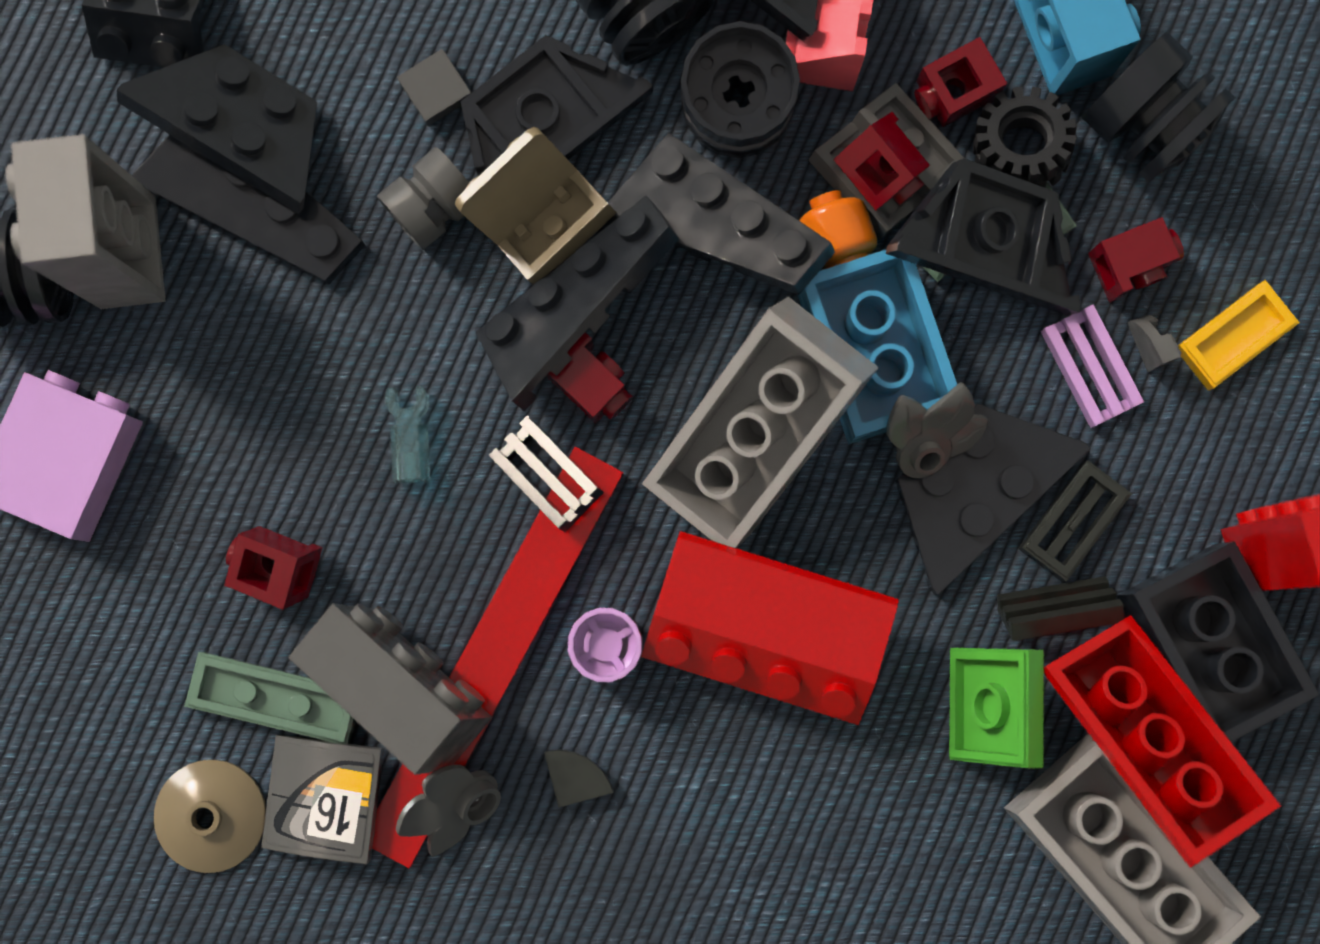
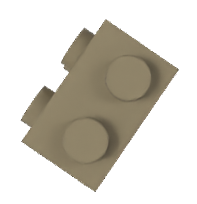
(534, 205)

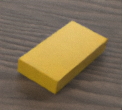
(1237, 335)

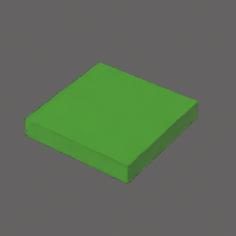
(996, 706)

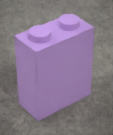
(62, 454)

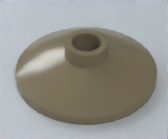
(236, 809)

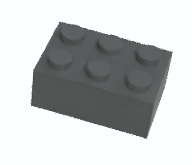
(391, 686)

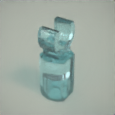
(409, 438)

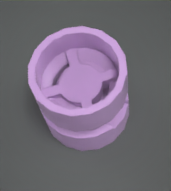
(605, 644)

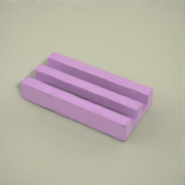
(1109, 355)

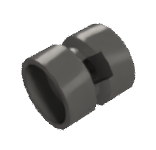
(426, 199)

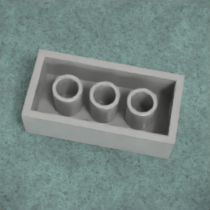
(85, 222)
(759, 423)
(1121, 858)

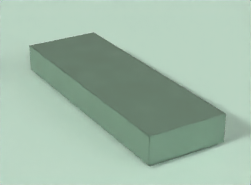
(267, 698)

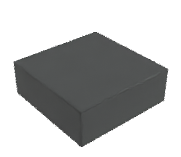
(434, 87)

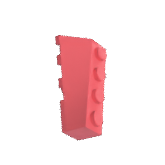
(836, 47)

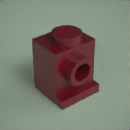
(970, 70)
(883, 163)
(1136, 258)
(592, 381)
(256, 576)

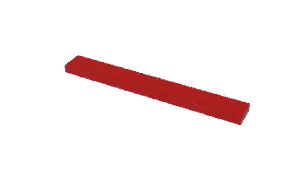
(506, 632)

